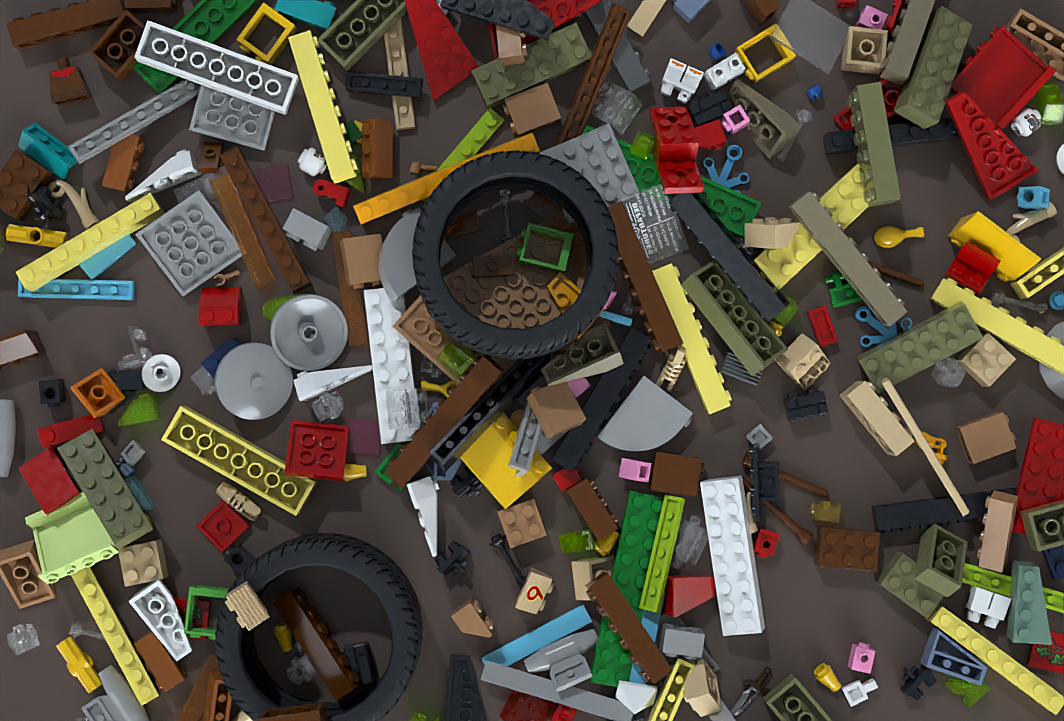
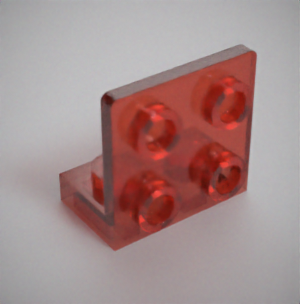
(526, 708)

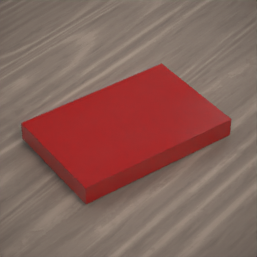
(49, 480)

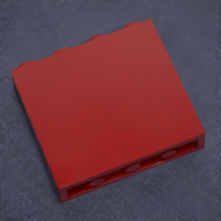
(1002, 76)

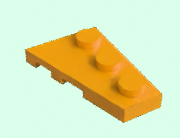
(564, 293)

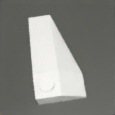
(315, 383)
(425, 498)
(160, 613)

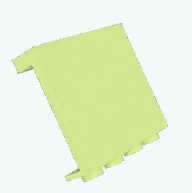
(69, 539)

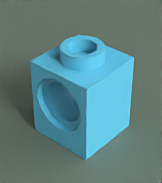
(1040, 199)

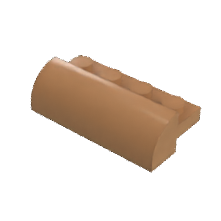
(1040, 39)

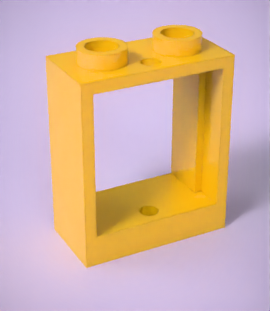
(289, 27)
(750, 73)

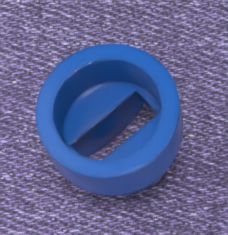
(717, 51)
(813, 91)

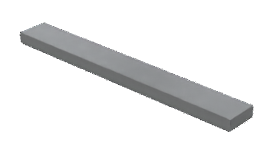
(134, 120)
(545, 689)

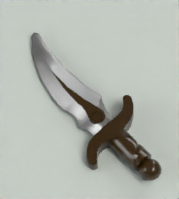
(751, 693)

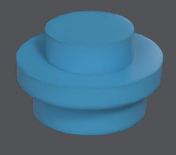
(1056, 300)

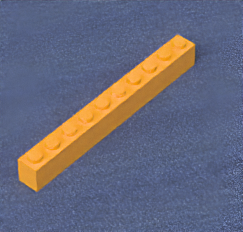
(423, 186)

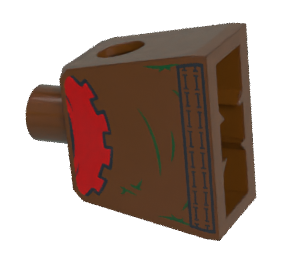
(67, 84)

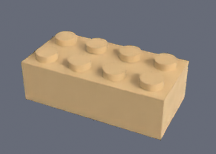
(877, 418)

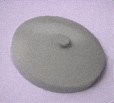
(308, 332)
(253, 381)

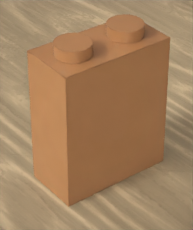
(531, 110)
(361, 260)
(555, 409)
(986, 437)

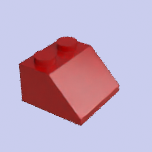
(220, 307)

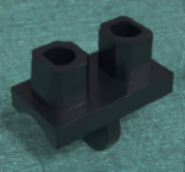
(43, 206)
(467, 486)
(455, 562)
(914, 678)

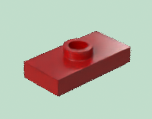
(822, 326)

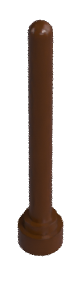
(897, 275)
(747, 462)
(803, 535)

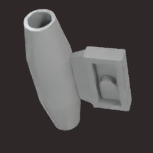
(7, 435)
(564, 659)
(118, 704)

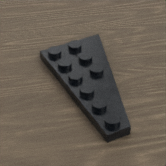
(510, 14)
(463, 693)

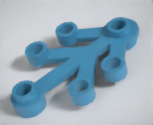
(726, 169)
(888, 333)

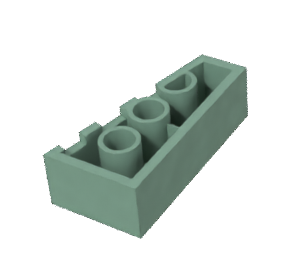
(1027, 607)

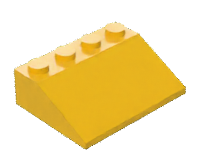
(989, 237)
(490, 459)

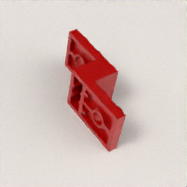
(675, 150)

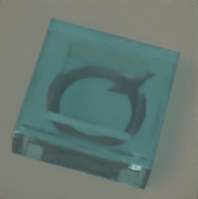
(336, 219)

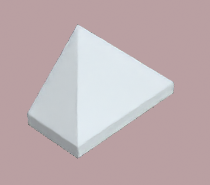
(636, 695)

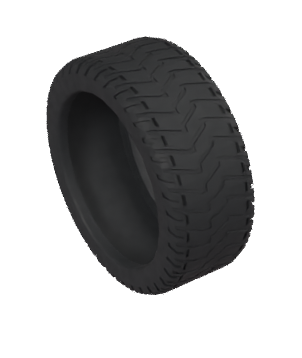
(516, 171)
(236, 649)

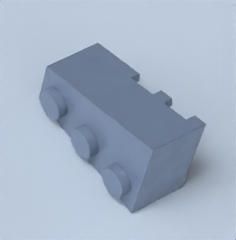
(949, 658)

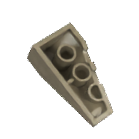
(768, 122)

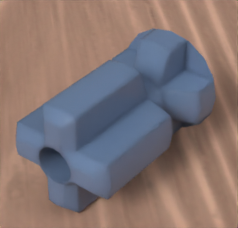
(125, 468)

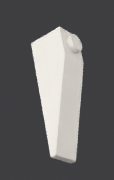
(173, 172)

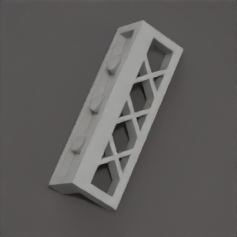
(525, 442)

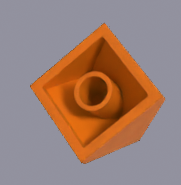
(98, 393)

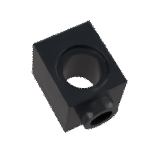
(129, 380)
(44, 388)
(230, 559)

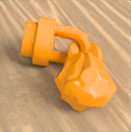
(940, 448)

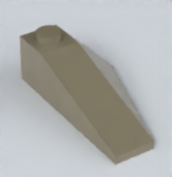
(588, 356)

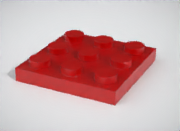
(316, 450)

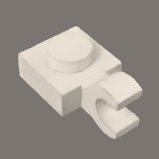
(856, 692)

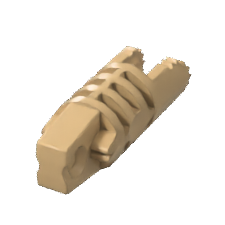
(672, 368)
(238, 501)

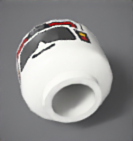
(1026, 122)
(312, 162)

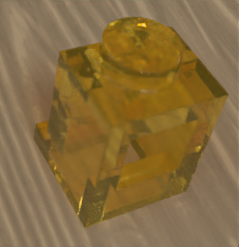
(825, 511)

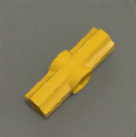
(26, 235)
(79, 664)

